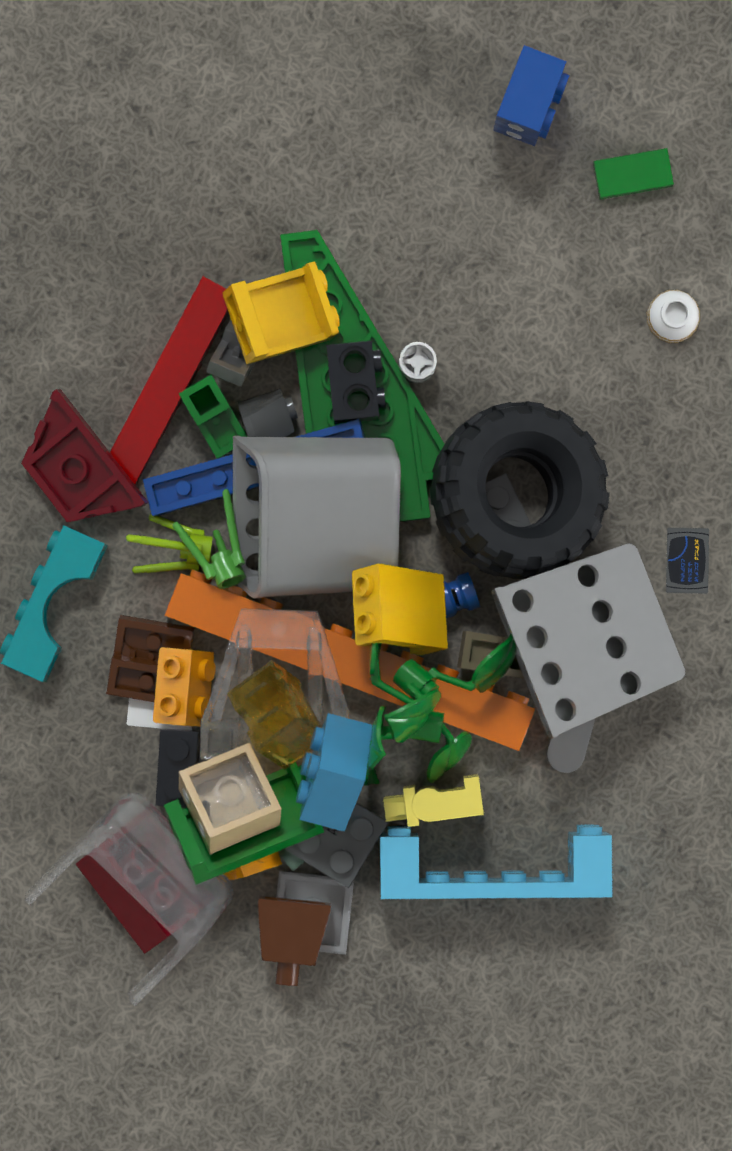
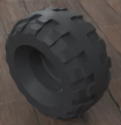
(564, 459)

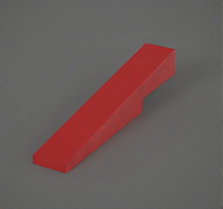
(170, 376)

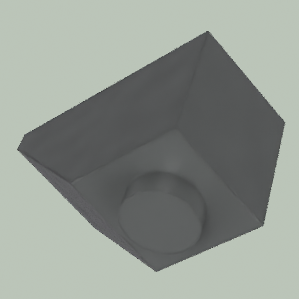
(268, 415)

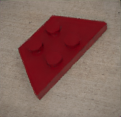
(76, 466)

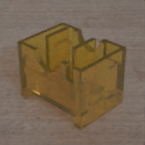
(276, 714)

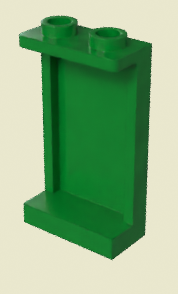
(290, 832)

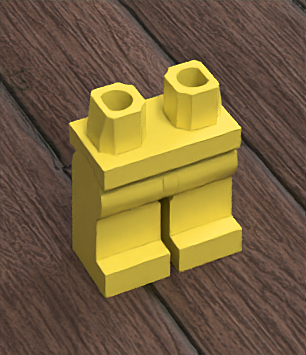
(434, 804)

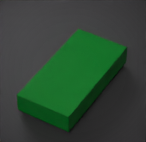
(633, 173)

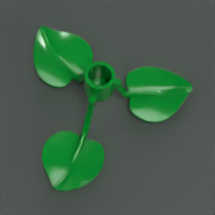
(423, 689)
(429, 732)

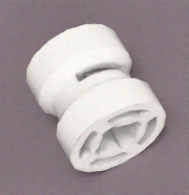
(417, 355)

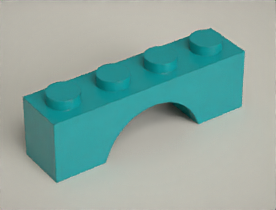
(32, 645)

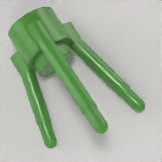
(226, 564)

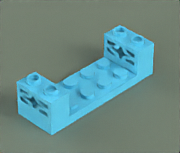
(587, 872)

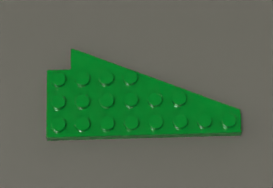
(404, 416)

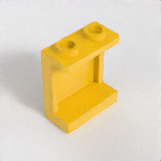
(281, 313)
(399, 608)

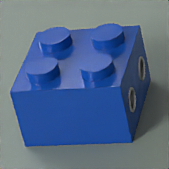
(528, 98)

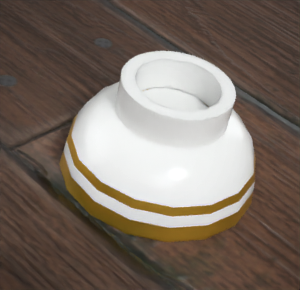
(673, 316)

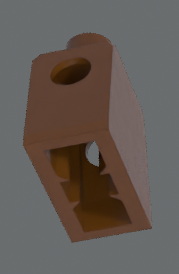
(291, 934)

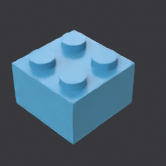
(334, 771)

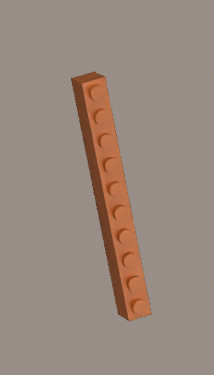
(483, 714)

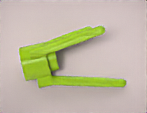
(202, 541)

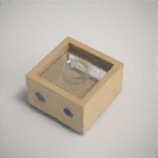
(229, 798)

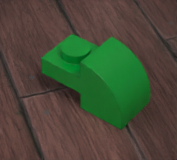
(212, 415)

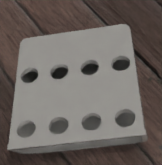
(319, 511)
(589, 637)

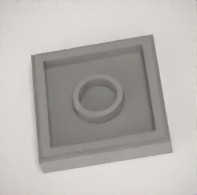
(322, 889)

